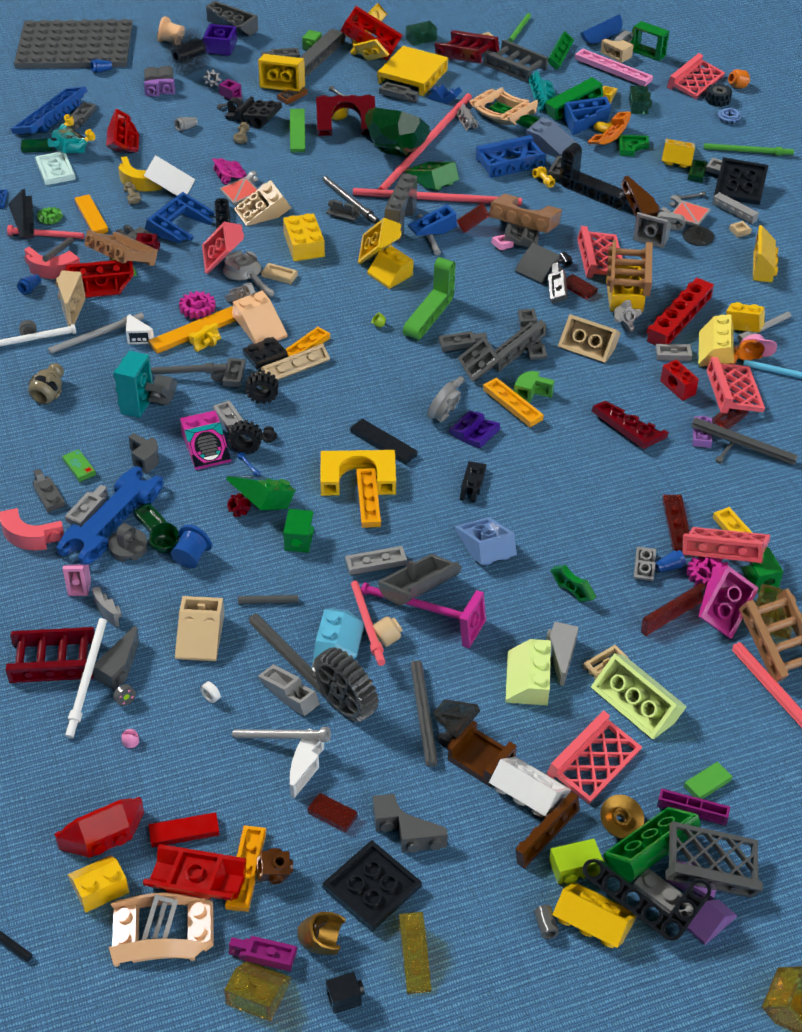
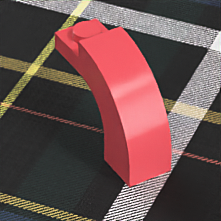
(51, 268)
(29, 536)

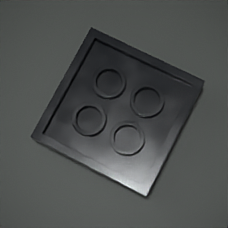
(741, 180)
(372, 885)

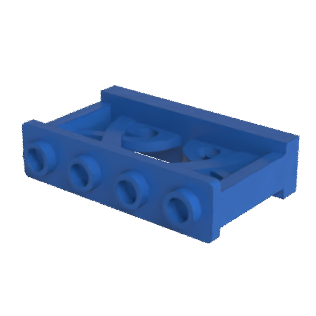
(529, 158)

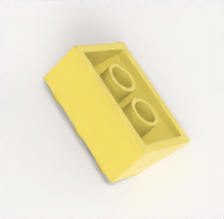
(717, 340)

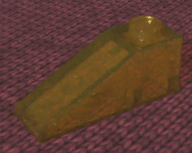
(414, 952)

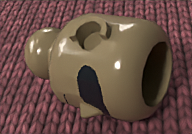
(46, 384)

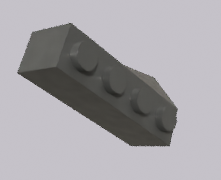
(227, 15)

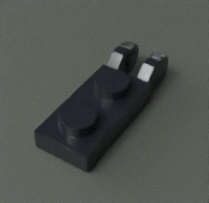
(473, 480)

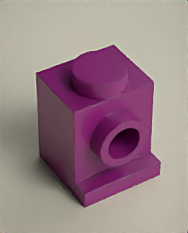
(230, 89)

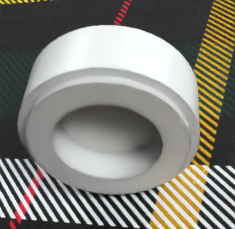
(210, 692)

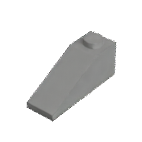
(563, 642)

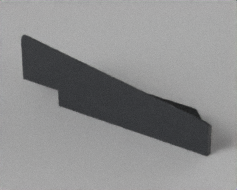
(22, 212)

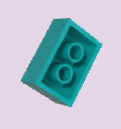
(131, 382)

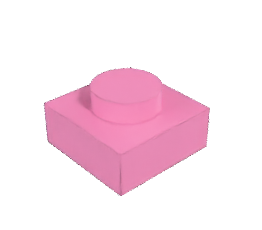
(500, 243)

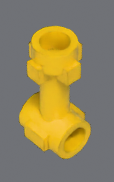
(541, 172)

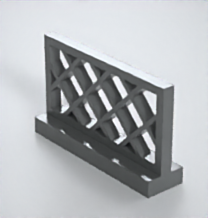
(719, 880)

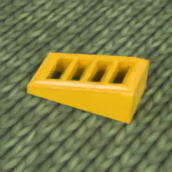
(609, 92)

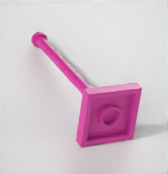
(470, 619)

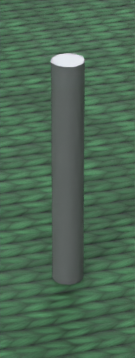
(268, 599)

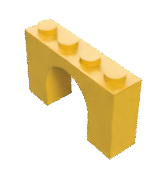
(337, 463)

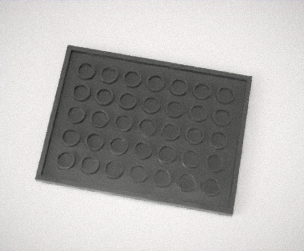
(73, 43)

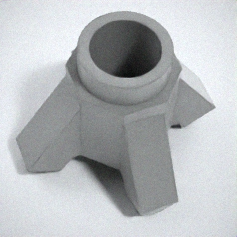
(626, 315)

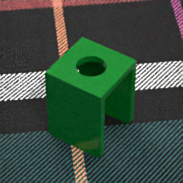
(298, 530)
(767, 572)

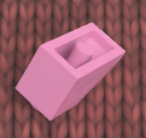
(77, 579)

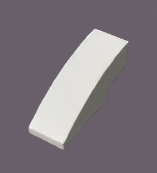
(304, 764)

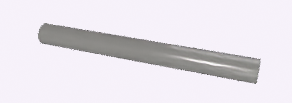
(431, 240)
(768, 324)

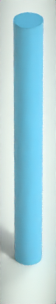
(774, 369)

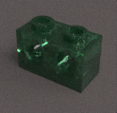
(421, 33)
(639, 100)

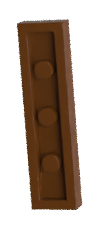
(547, 830)

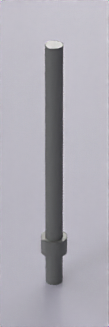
(367, 213)
(208, 368)

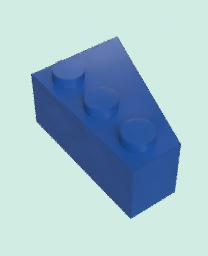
(585, 113)

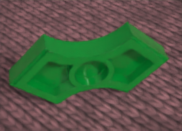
(578, 587)

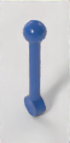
(241, 456)

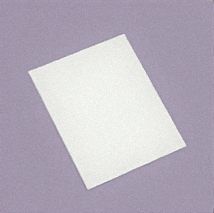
(169, 176)

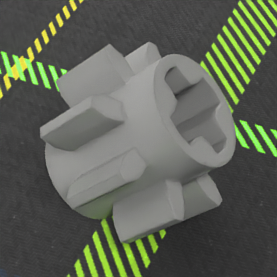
(211, 82)

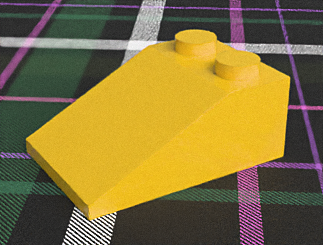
(678, 152)

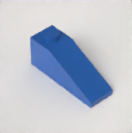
(436, 222)

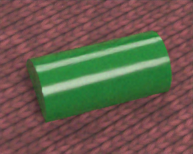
(648, 843)

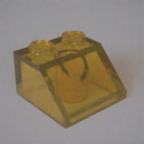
(256, 990)
(784, 998)

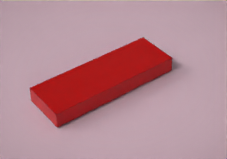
(184, 829)

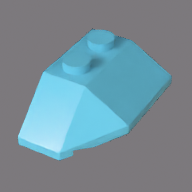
(339, 630)

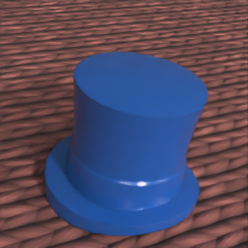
(190, 546)

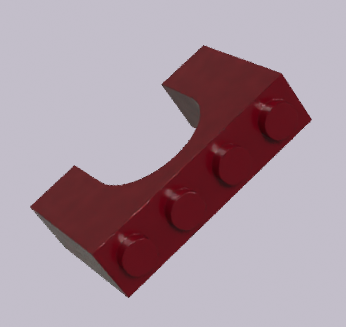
(327, 106)

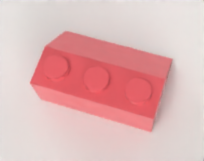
(220, 244)

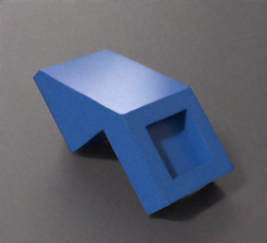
(442, 95)

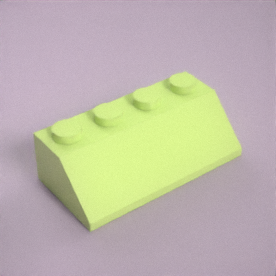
(638, 696)

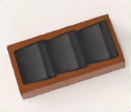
(290, 96)

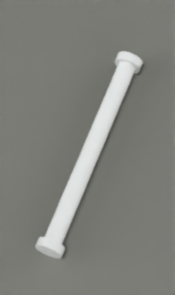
(39, 335)

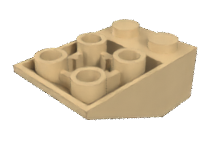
(262, 205)
(199, 628)

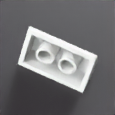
(528, 785)

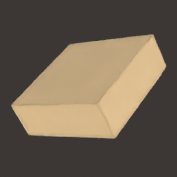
(740, 229)

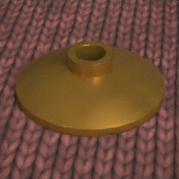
(627, 809)

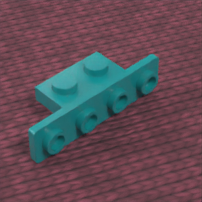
(541, 90)

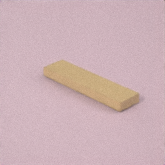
(297, 362)

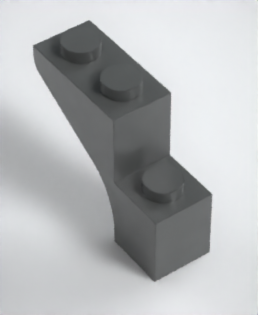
(413, 832)

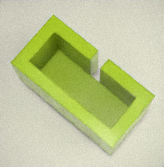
(569, 859)

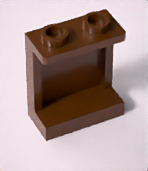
(478, 753)

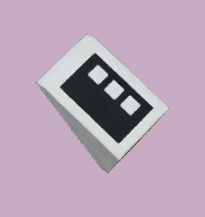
(137, 331)

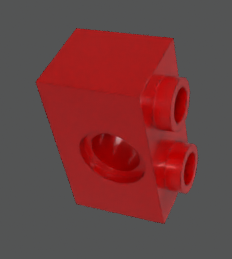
(679, 380)

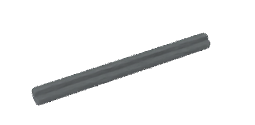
(744, 441)
(284, 649)
(424, 714)

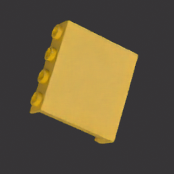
(414, 68)

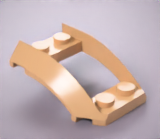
(519, 106)
(126, 930)

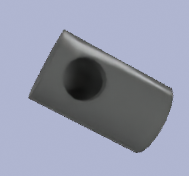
(546, 922)

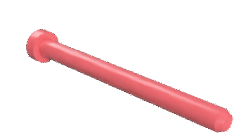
(49, 233)

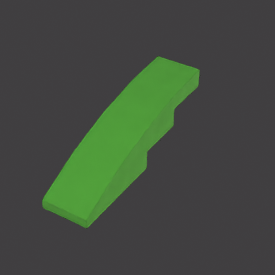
(297, 130)

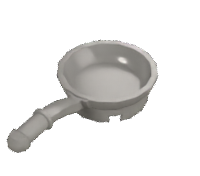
(244, 267)
(445, 400)

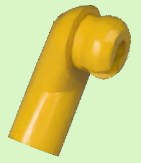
(601, 126)

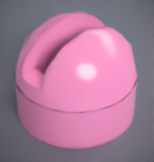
(130, 738)

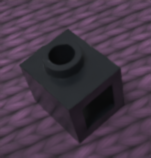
(344, 992)

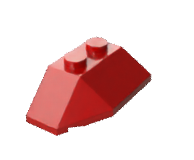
(122, 134)
(103, 277)
(102, 828)

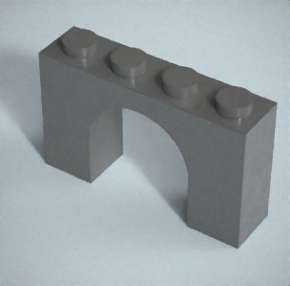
(402, 201)

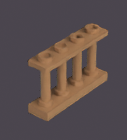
(645, 264)
(761, 632)

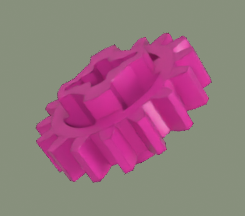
(197, 305)
(702, 568)

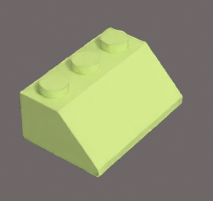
(529, 673)

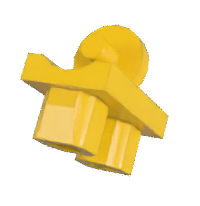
(205, 337)

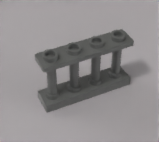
(512, 68)

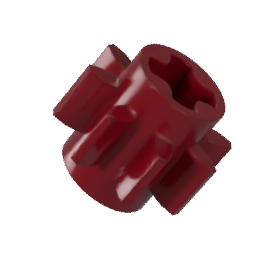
(238, 505)

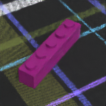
(705, 809)

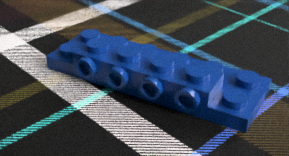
(51, 112)

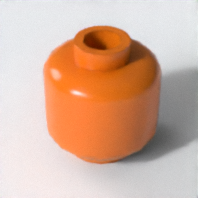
(739, 78)

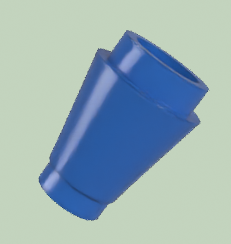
(100, 65)
(28, 284)
(671, 561)

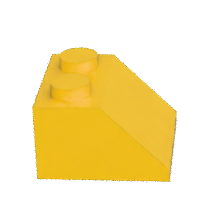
(391, 267)
(99, 883)

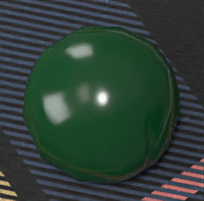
(164, 537)

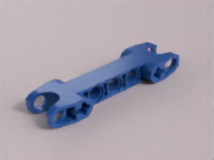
(93, 535)

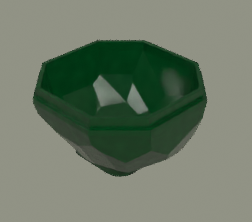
(396, 131)

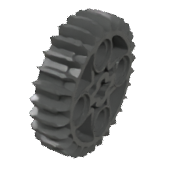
(345, 684)

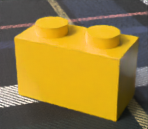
(747, 317)

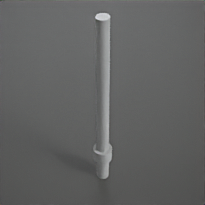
(92, 334)

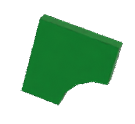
(632, 143)

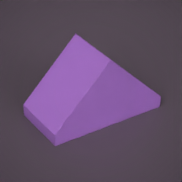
(710, 920)

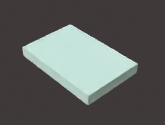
(55, 168)

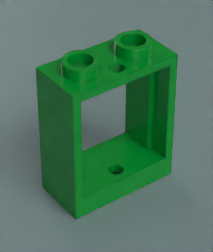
(662, 41)

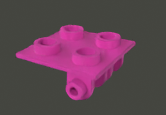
(228, 169)

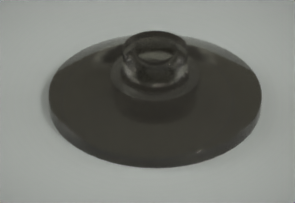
(698, 236)

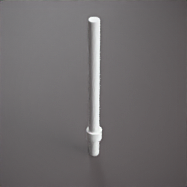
(75, 715)

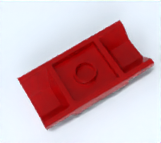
(197, 873)

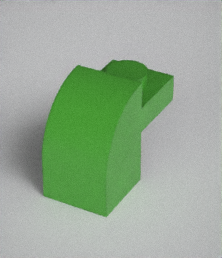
(530, 384)

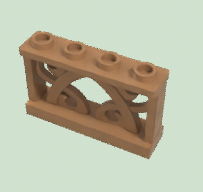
(121, 247)

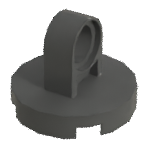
(127, 543)

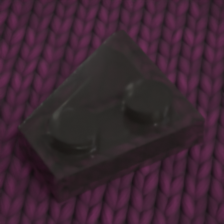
(455, 715)

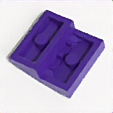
(474, 429)

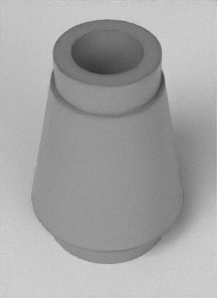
(185, 123)

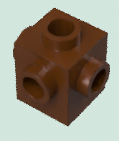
(274, 866)

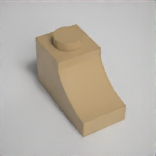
(617, 50)

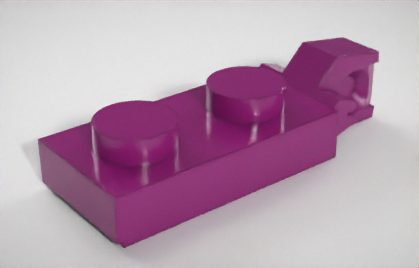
(264, 952)

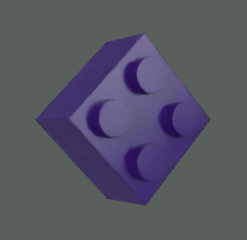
(220, 39)

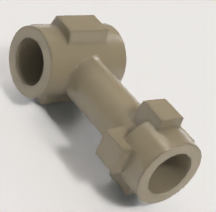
(241, 137)
(133, 198)

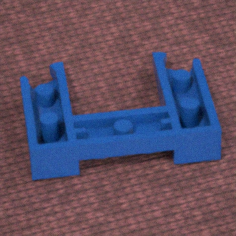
(161, 221)

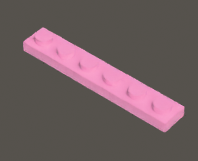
(613, 67)

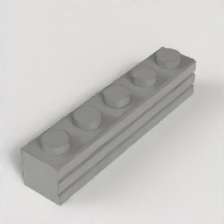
(735, 208)

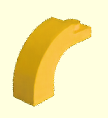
(136, 177)

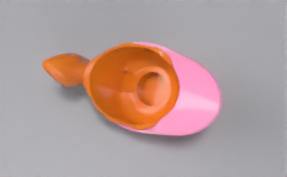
(753, 348)

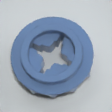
(734, 116)

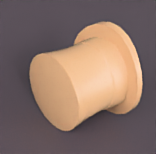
(167, 29)

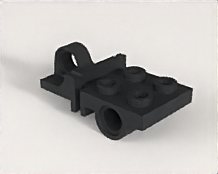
(258, 111)

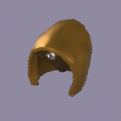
(320, 933)

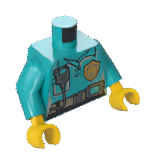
(69, 140)

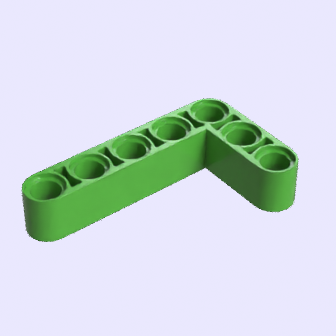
(435, 302)

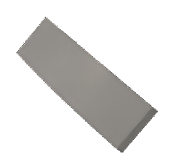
(289, 689)

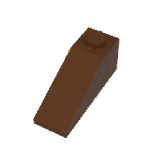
(638, 198)

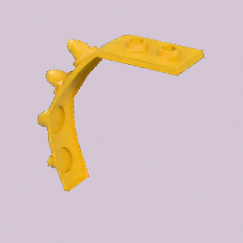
(371, 49)

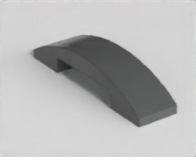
(537, 350)

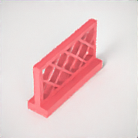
(687, 71)
(589, 253)
(722, 387)
(725, 544)
(584, 742)

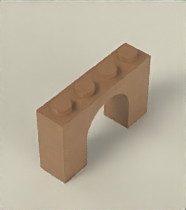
(542, 220)

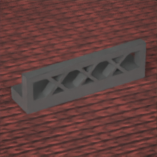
(518, 343)

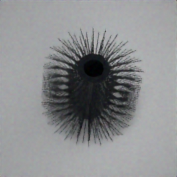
(189, 51)

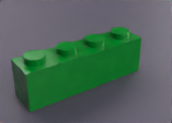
(586, 90)

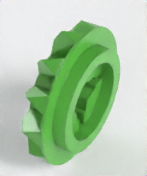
(49, 215)

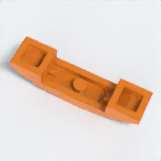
(619, 123)

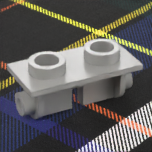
(466, 118)

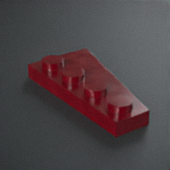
(629, 425)

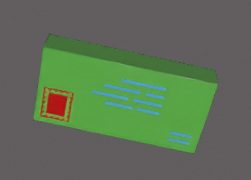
(78, 465)

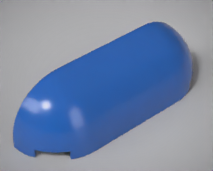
(603, 30)

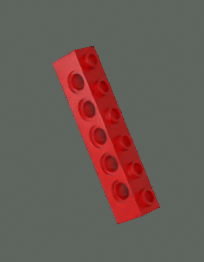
(680, 312)

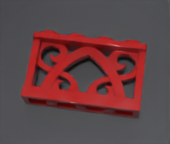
(360, 21)

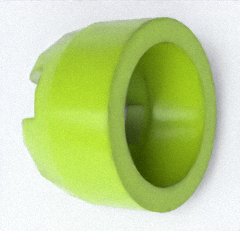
(378, 320)

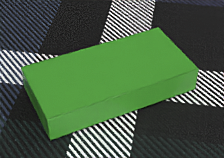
(708, 781)

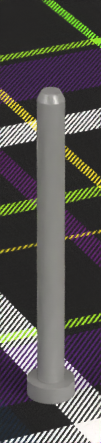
(323, 734)

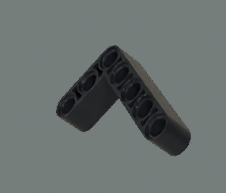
(587, 185)
(646, 901)

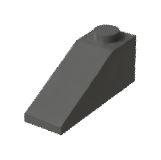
(116, 663)

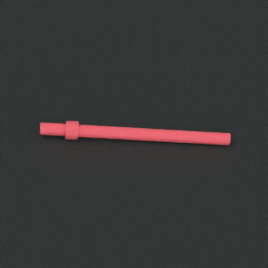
(376, 646)

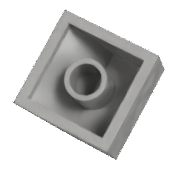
(651, 229)

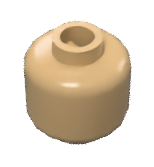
(387, 631)

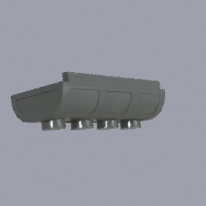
(417, 578)

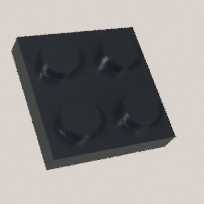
(265, 352)

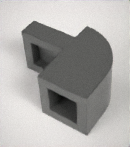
(162, 389)
(144, 453)

